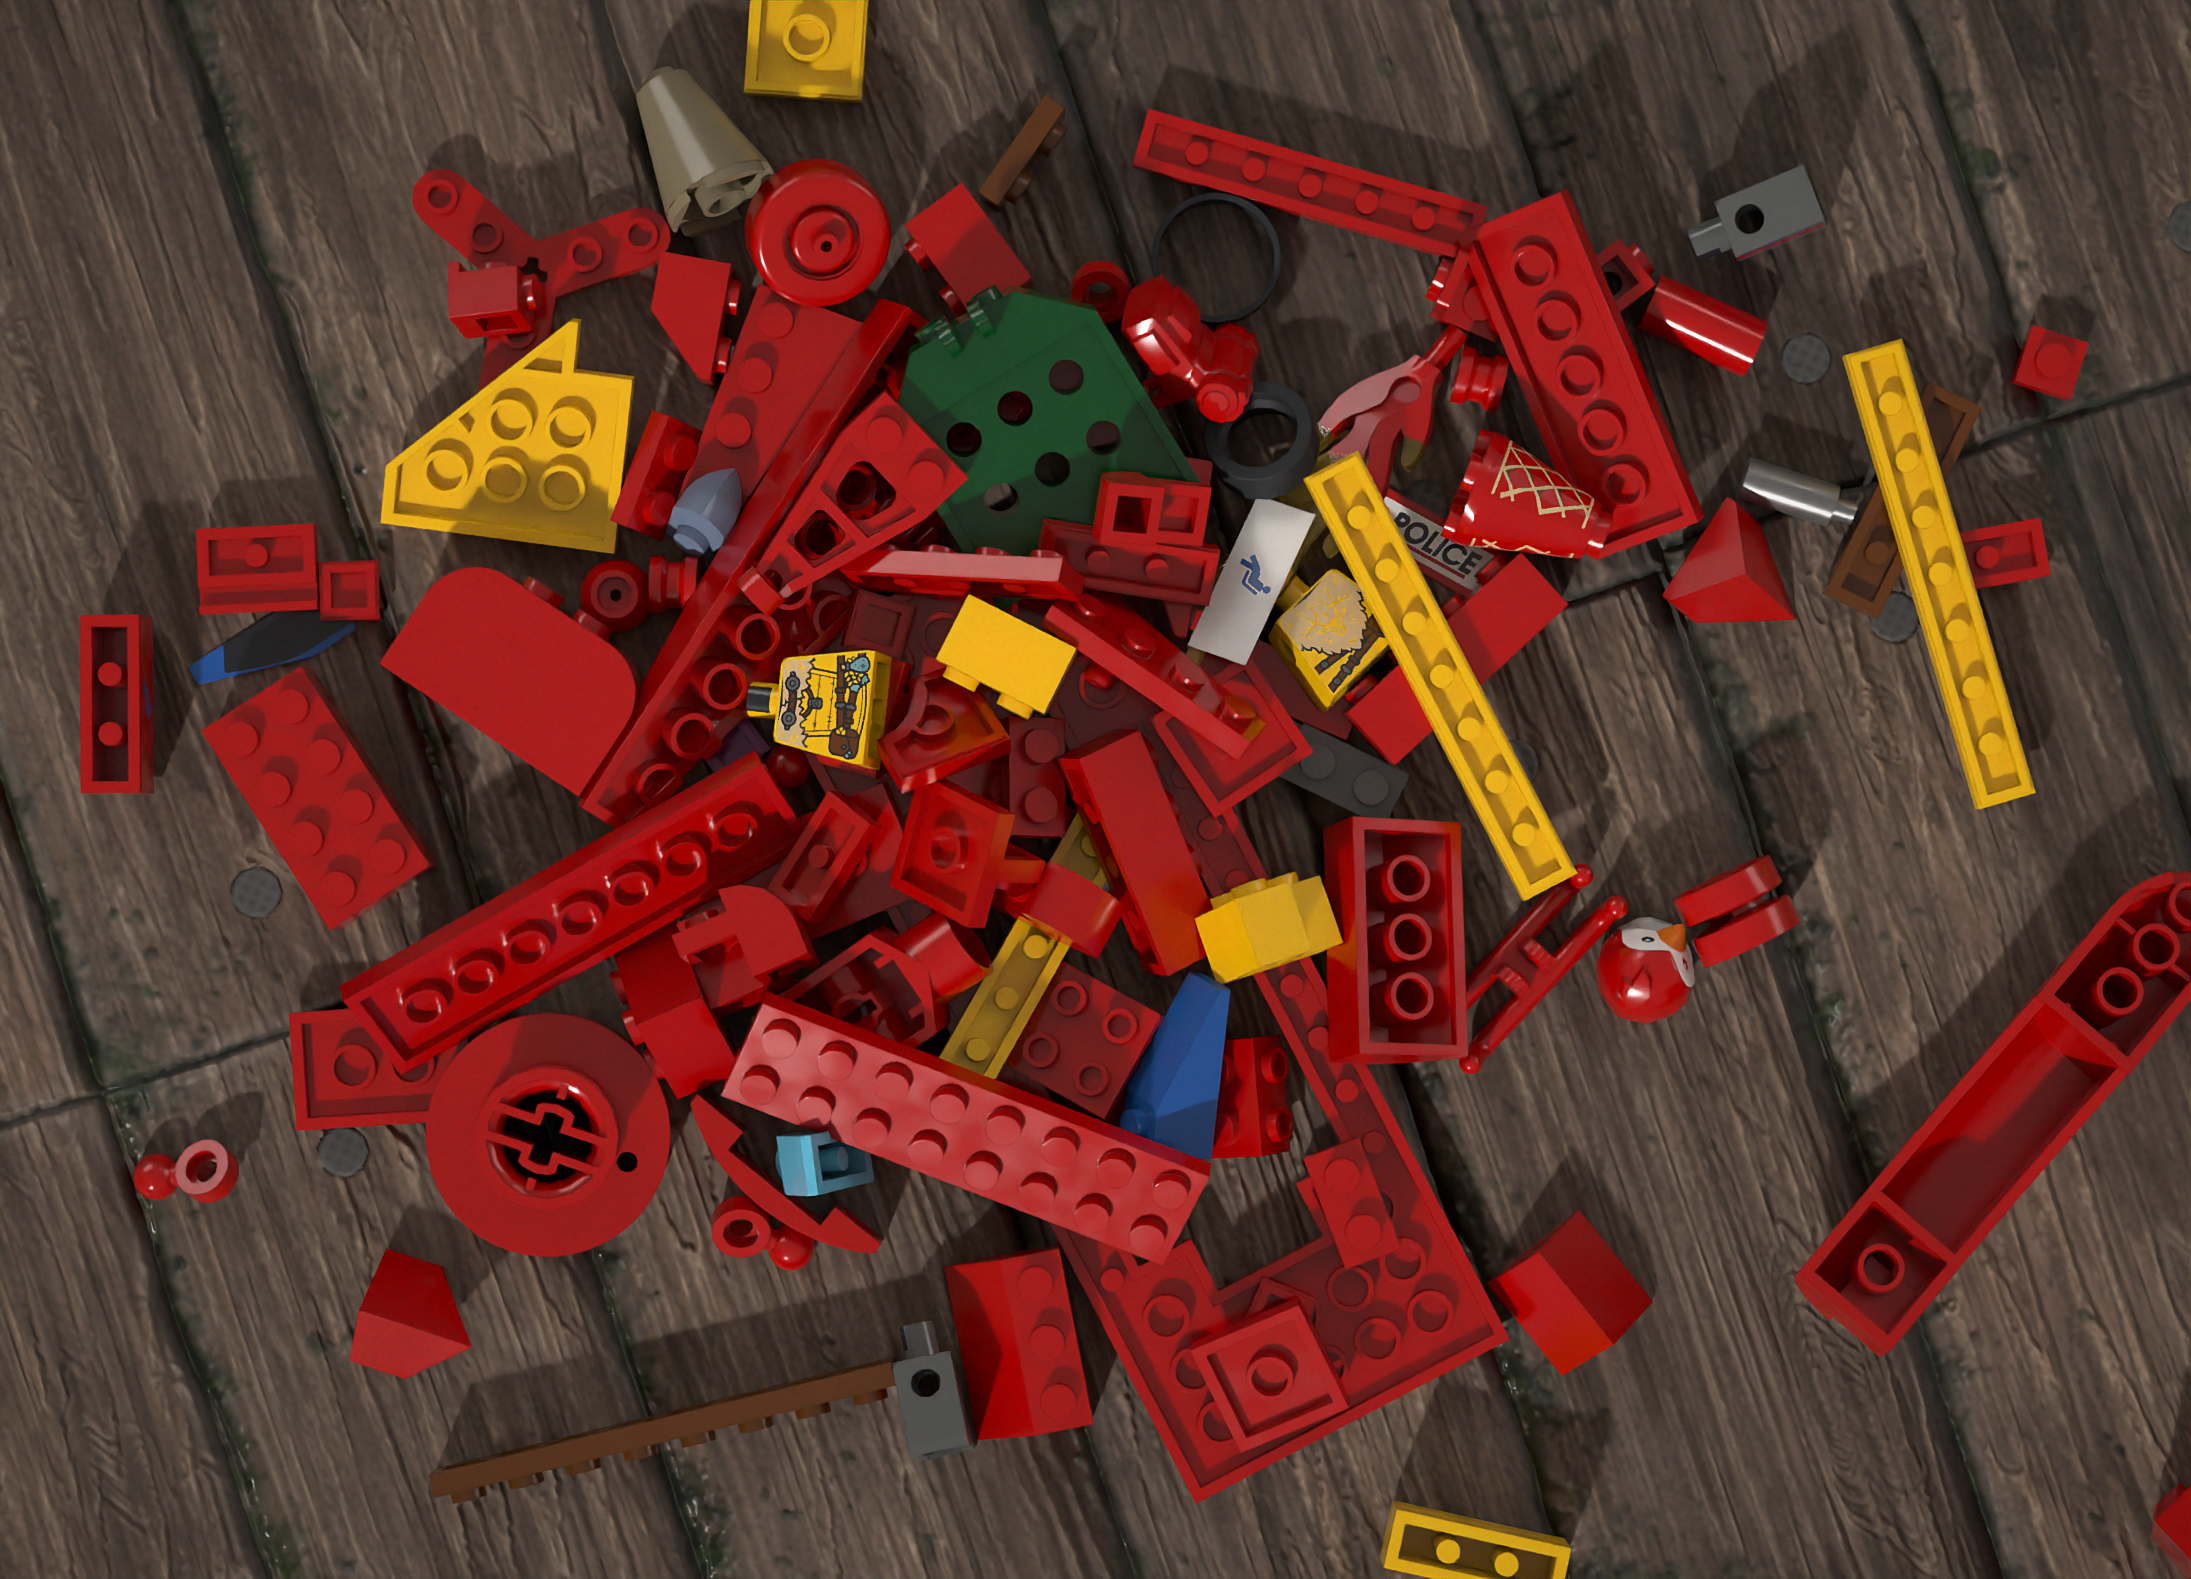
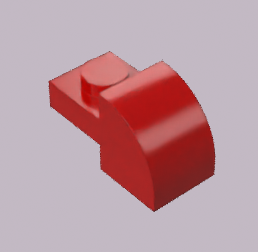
(1150, 510)
(1064, 908)

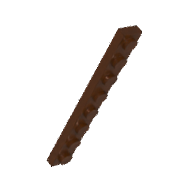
(640, 1436)

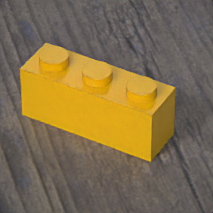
(1464, 1547)

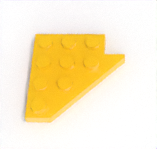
(524, 456)

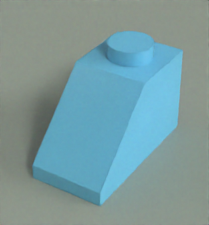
(818, 1164)

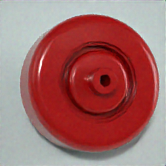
(817, 232)

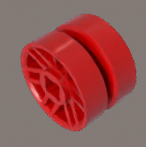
(1736, 911)

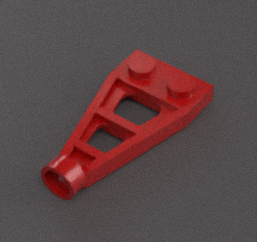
(902, 455)

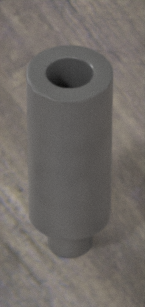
(1794, 493)

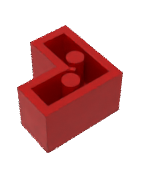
(671, 1014)

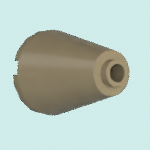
(697, 154)

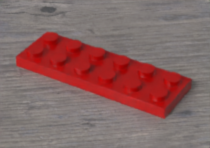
(1580, 369)

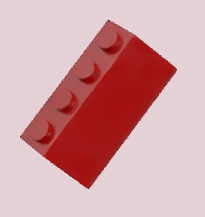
(1402, 953)

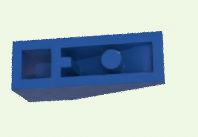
(1179, 1077)

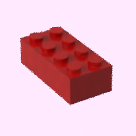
(319, 798)

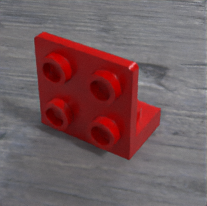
(1085, 1042)

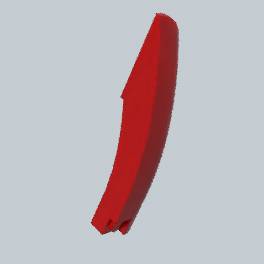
(2007, 1116)

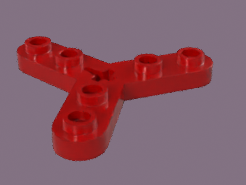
(570, 259)

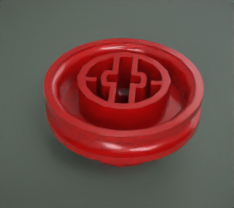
(565, 1058)

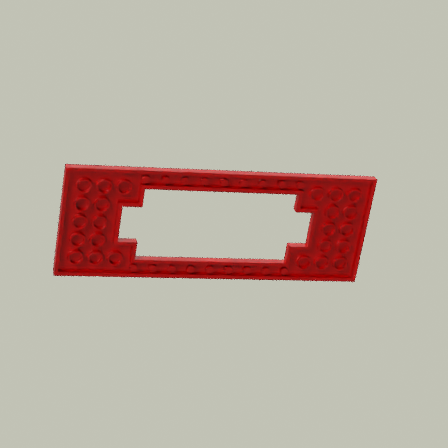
(1381, 1321)

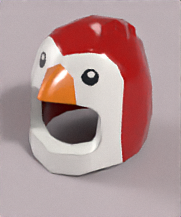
(1646, 970)

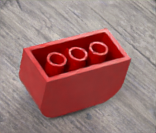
(520, 670)

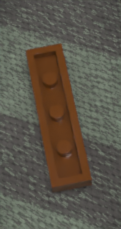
(1871, 555)

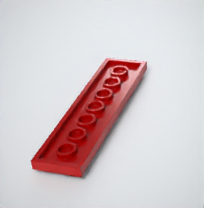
(575, 913)
(965, 1128)

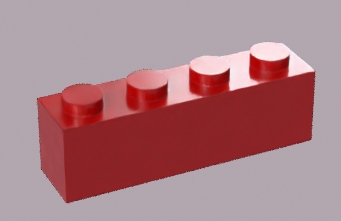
(1490, 629)
(1140, 847)

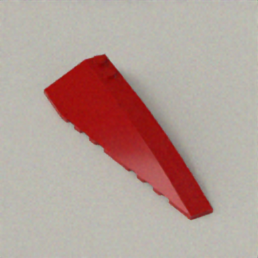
(721, 637)

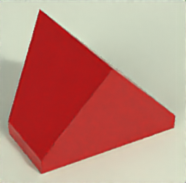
(1730, 574)
(407, 1318)

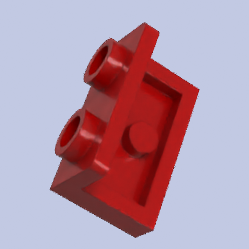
(1252, 1099)

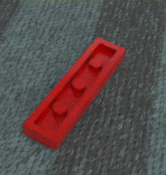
(985, 573)

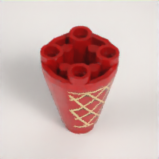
(1522, 505)

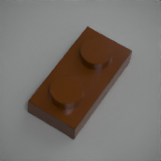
(1039, 135)

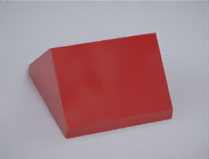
(1571, 1294)

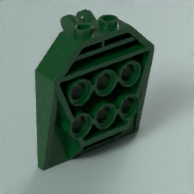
(1009, 346)

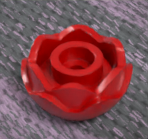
(621, 576)

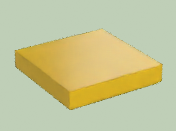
(807, 49)

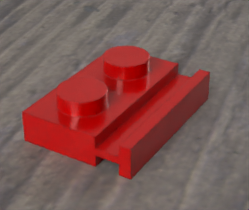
(258, 569)

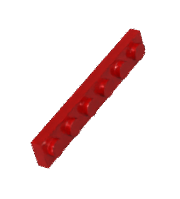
(1305, 185)

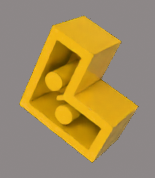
(1006, 656)
(1267, 926)

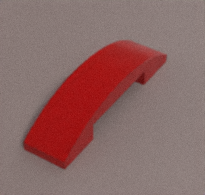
(721, 1133)

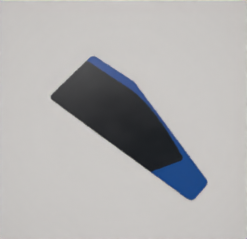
(270, 643)

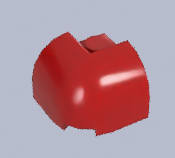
(744, 948)

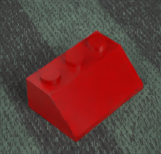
(1019, 1344)

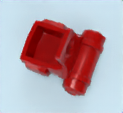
(1185, 354)

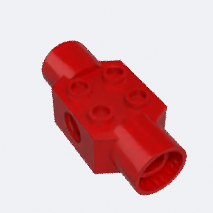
(898, 980)

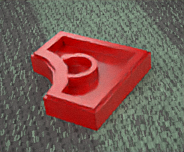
(942, 733)

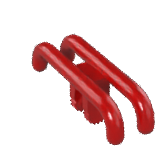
(1530, 968)

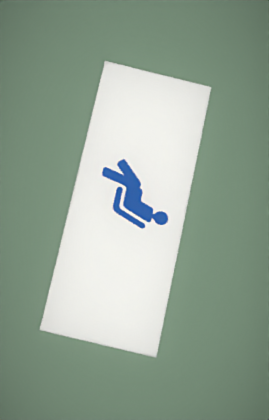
(1251, 580)

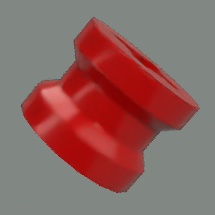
(1479, 379)
(672, 582)

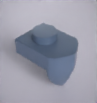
(706, 513)

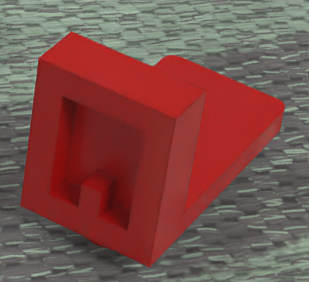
(1460, 299)

